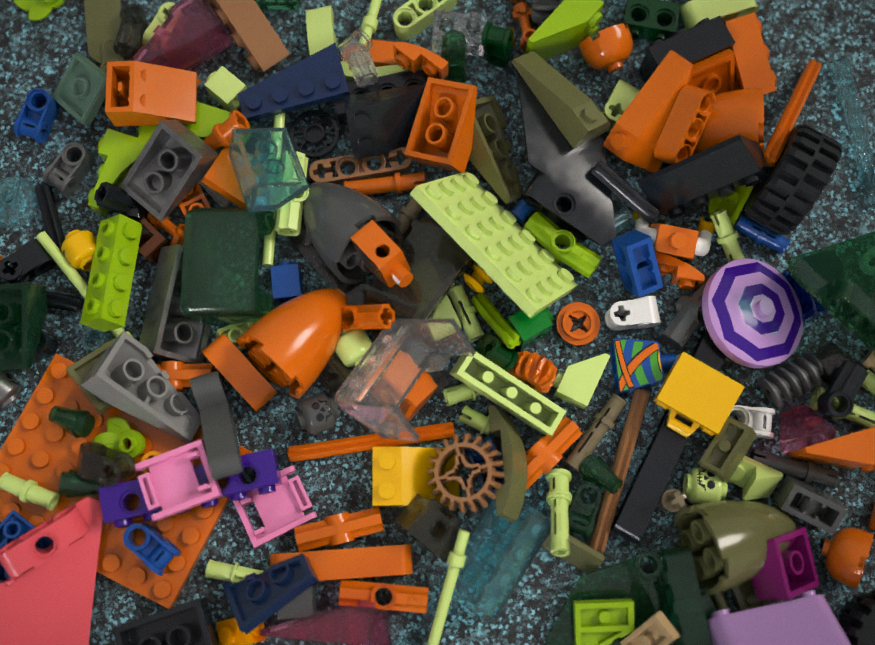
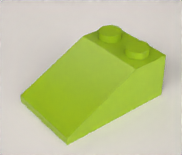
(566, 27)

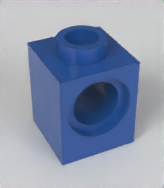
(286, 281)

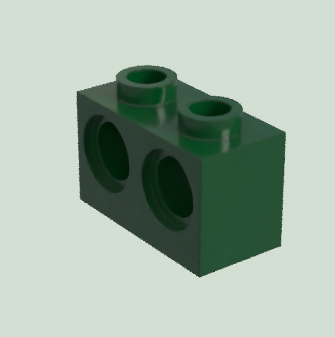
(650, 13)

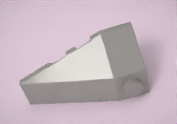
(136, 385)

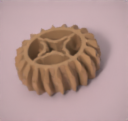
(461, 460)

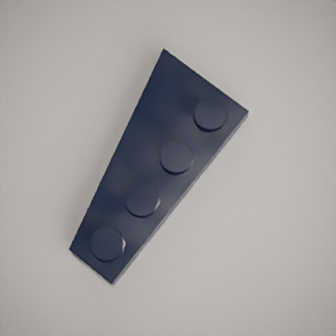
(298, 86)

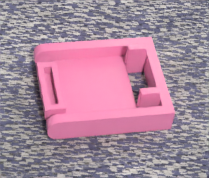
(174, 482)
(278, 510)

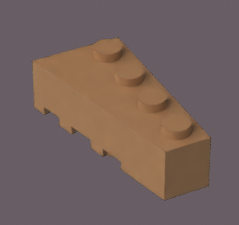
(251, 32)

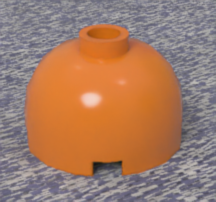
(608, 48)
(847, 555)

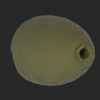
(732, 539)

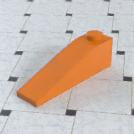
(642, 122)

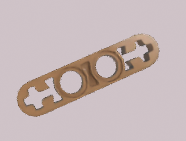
(361, 171)

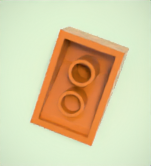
(444, 125)
(845, 452)

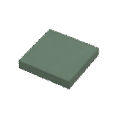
(81, 89)

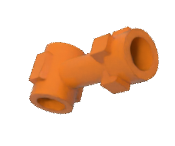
(522, 13)
(176, 232)

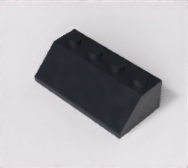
(705, 176)

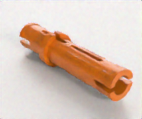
(387, 184)

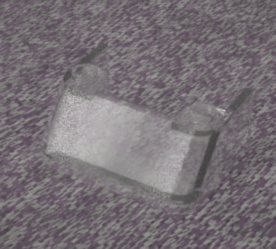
(392, 369)

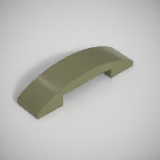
(512, 493)

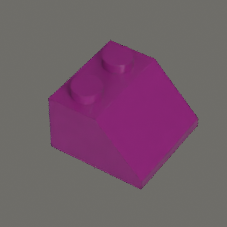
(786, 572)

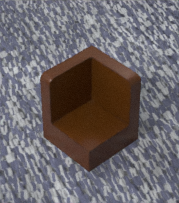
(151, 242)

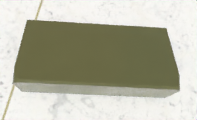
(727, 449)
(580, 554)

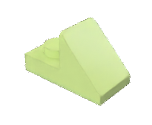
(755, 479)

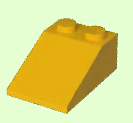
(402, 474)

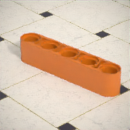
(356, 561)

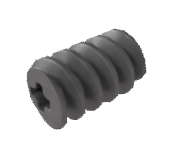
(791, 378)

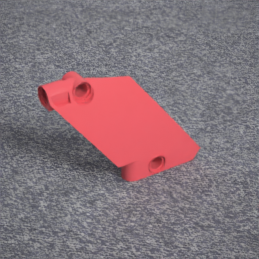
(53, 586)

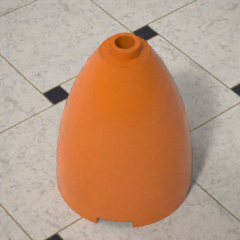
(734, 114)
(296, 339)

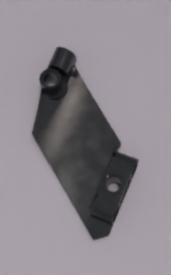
(563, 173)

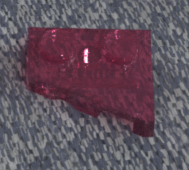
(803, 428)

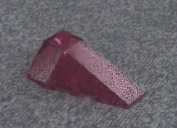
(186, 37)
(342, 625)

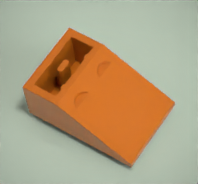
(149, 93)

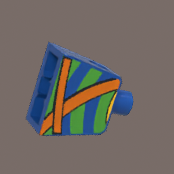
(637, 364)

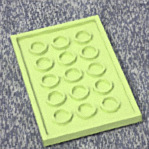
(495, 241)

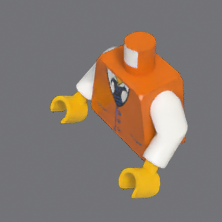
(675, 240)

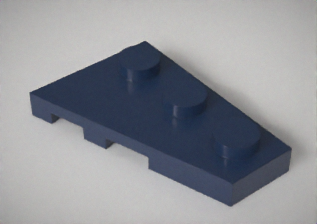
(269, 591)

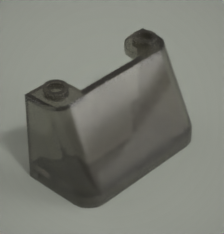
(435, 265)

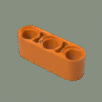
(684, 124)
(239, 372)

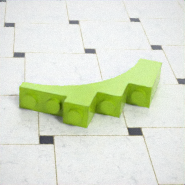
(122, 150)

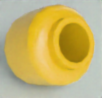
(79, 249)

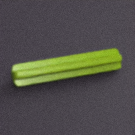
(496, 321)

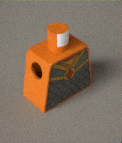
(389, 262)

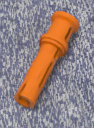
(222, 133)

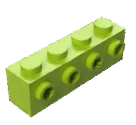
(111, 273)

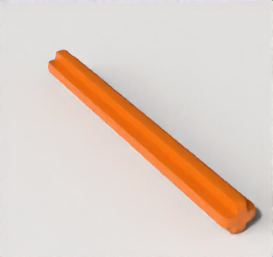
(791, 112)
(365, 443)

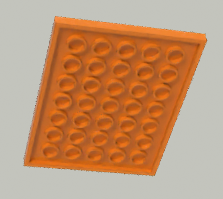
(45, 450)

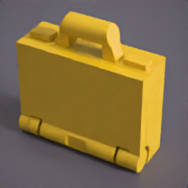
(697, 396)

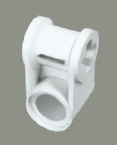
(637, 314)
(757, 418)

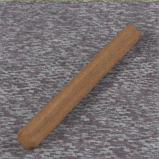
(620, 468)

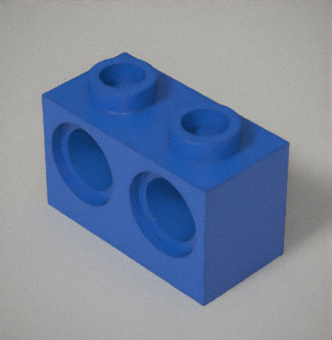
(637, 263)

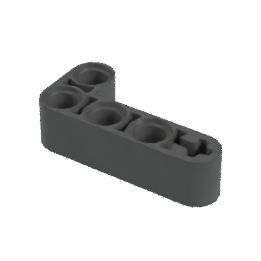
(217, 426)

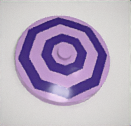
(752, 313)

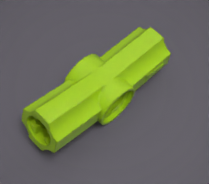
(575, 256)

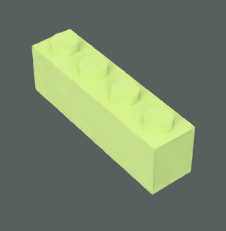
(508, 393)

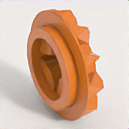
(576, 311)

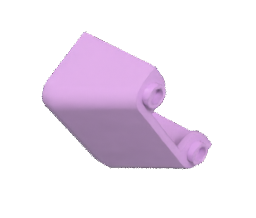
(785, 623)

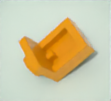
(230, 633)

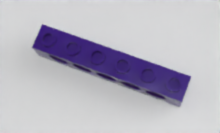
(116, 498)

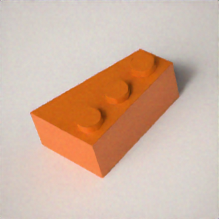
(751, 54)

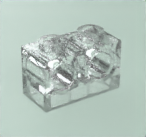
(461, 22)

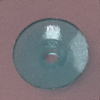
(24, 203)

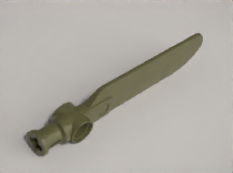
(102, 27)

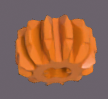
(534, 371)

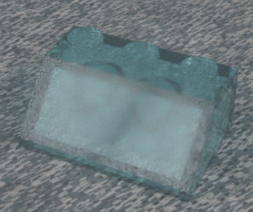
(266, 167)

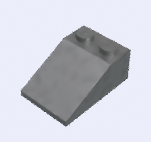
(168, 168)

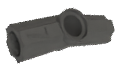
(686, 320)

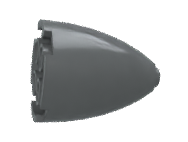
(333, 216)

